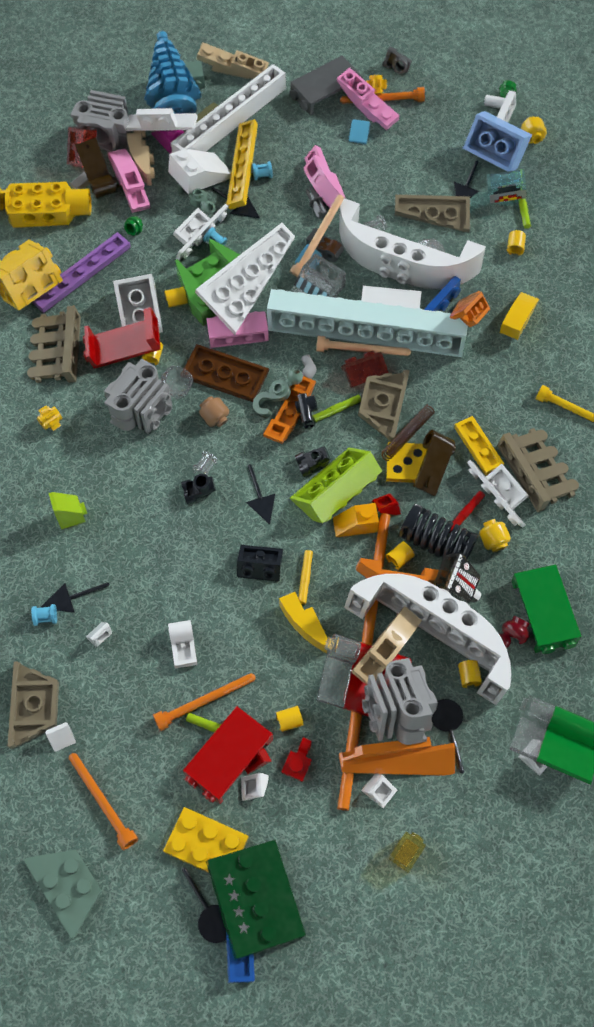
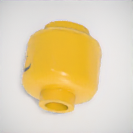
(536, 127)
(494, 535)

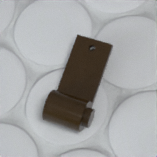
(95, 169)
(435, 461)

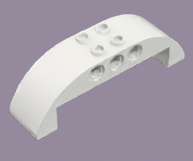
(403, 258)
(444, 619)

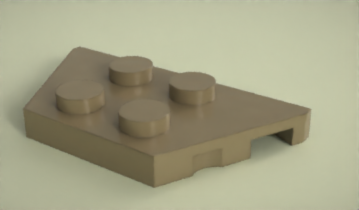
(383, 402)
(32, 705)

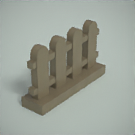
(67, 346)
(527, 473)

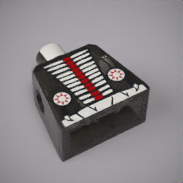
(458, 578)

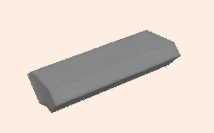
(80, 182)

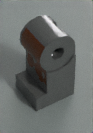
(329, 248)

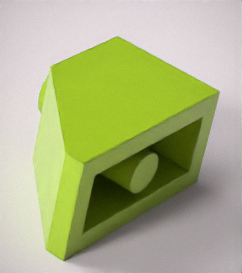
(67, 509)

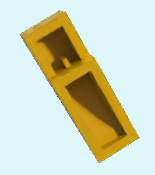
(518, 315)
(303, 621)

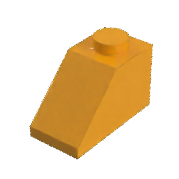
(356, 520)

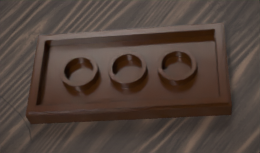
(226, 373)

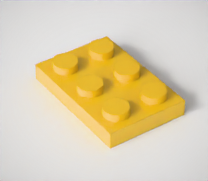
(201, 838)

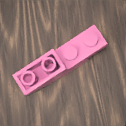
(365, 100)
(321, 178)
(130, 179)

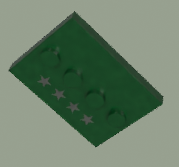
(255, 899)

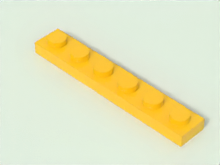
(242, 164)

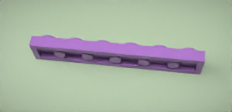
(83, 270)

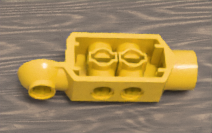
(44, 203)

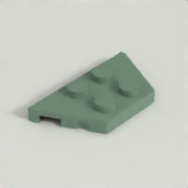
(66, 886)

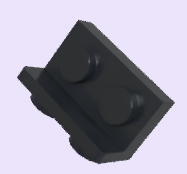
(259, 563)

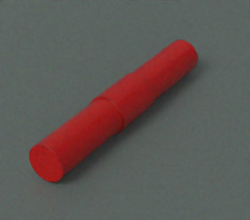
(468, 509)

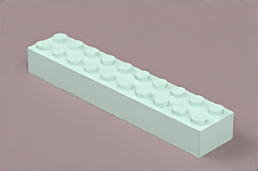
(365, 322)

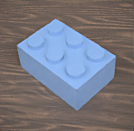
(497, 141)

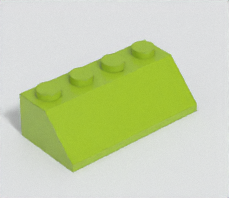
(337, 484)

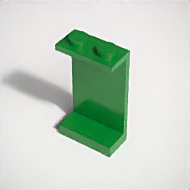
(547, 608)

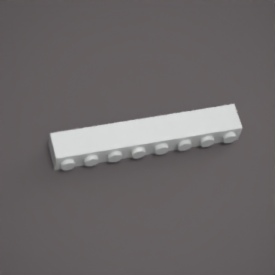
(233, 111)

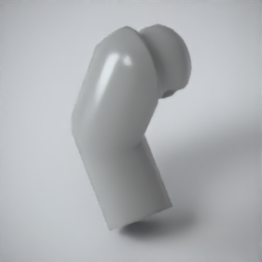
(310, 368)

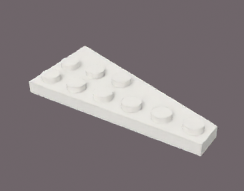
(240, 283)

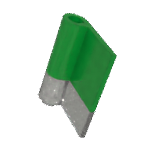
(555, 738)

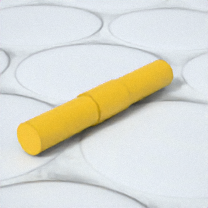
(305, 576)

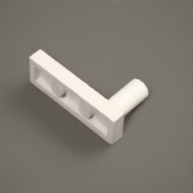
(506, 104)

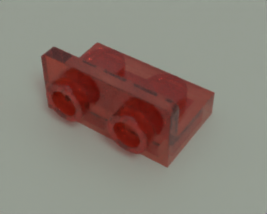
(76, 136)
(360, 369)

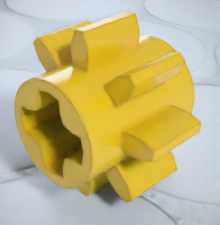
(377, 83)
(49, 418)

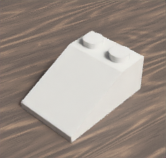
(197, 169)
(134, 296)

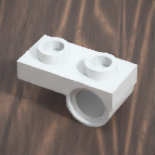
(182, 644)

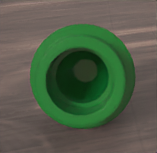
(507, 86)
(133, 225)

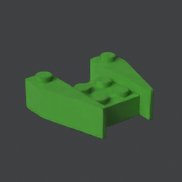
(199, 273)

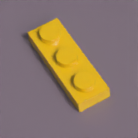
(478, 445)

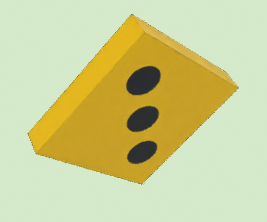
(406, 463)

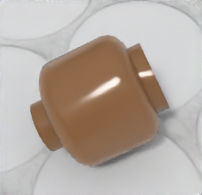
(214, 411)

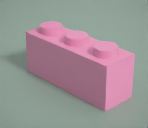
(252, 330)

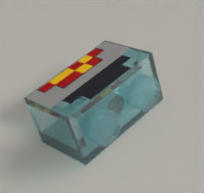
(506, 186)

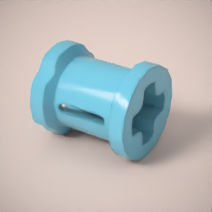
(262, 170)
(212, 234)
(44, 614)

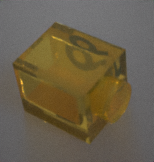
(407, 851)

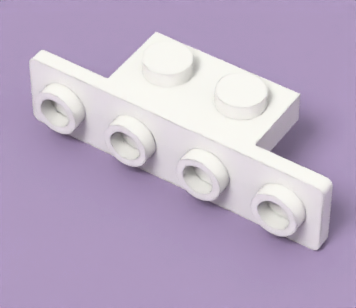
(160, 120)
(194, 228)
(504, 488)

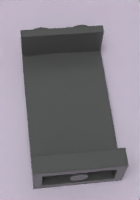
(319, 83)

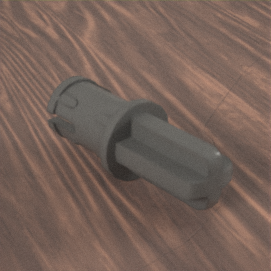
(316, 202)

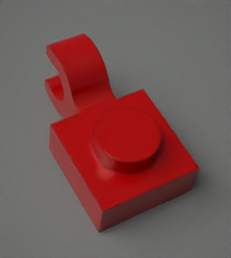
(298, 763)

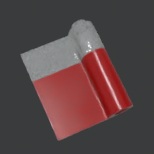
(338, 683)

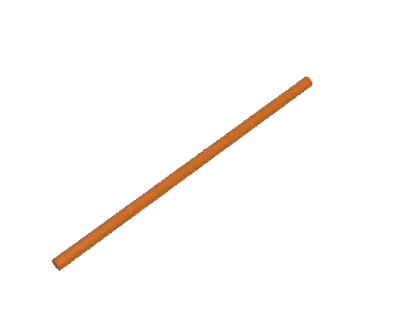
(367, 637)

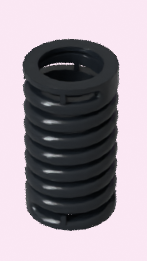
(432, 542)

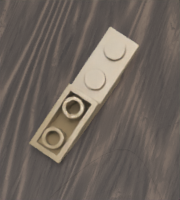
(228, 63)
(141, 155)
(387, 645)

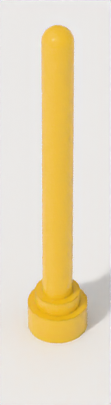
(546, 395)

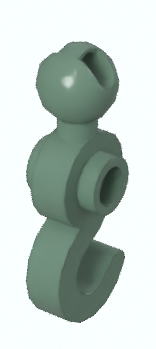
(200, 199)
(279, 391)

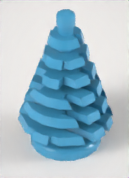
(169, 80)

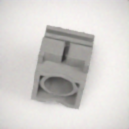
(105, 114)
(138, 398)
(400, 703)

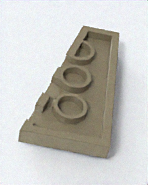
(437, 210)

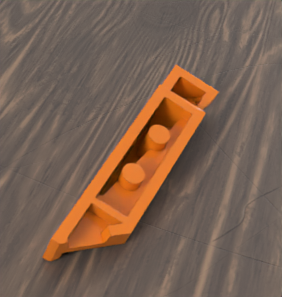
(471, 309)
(400, 759)

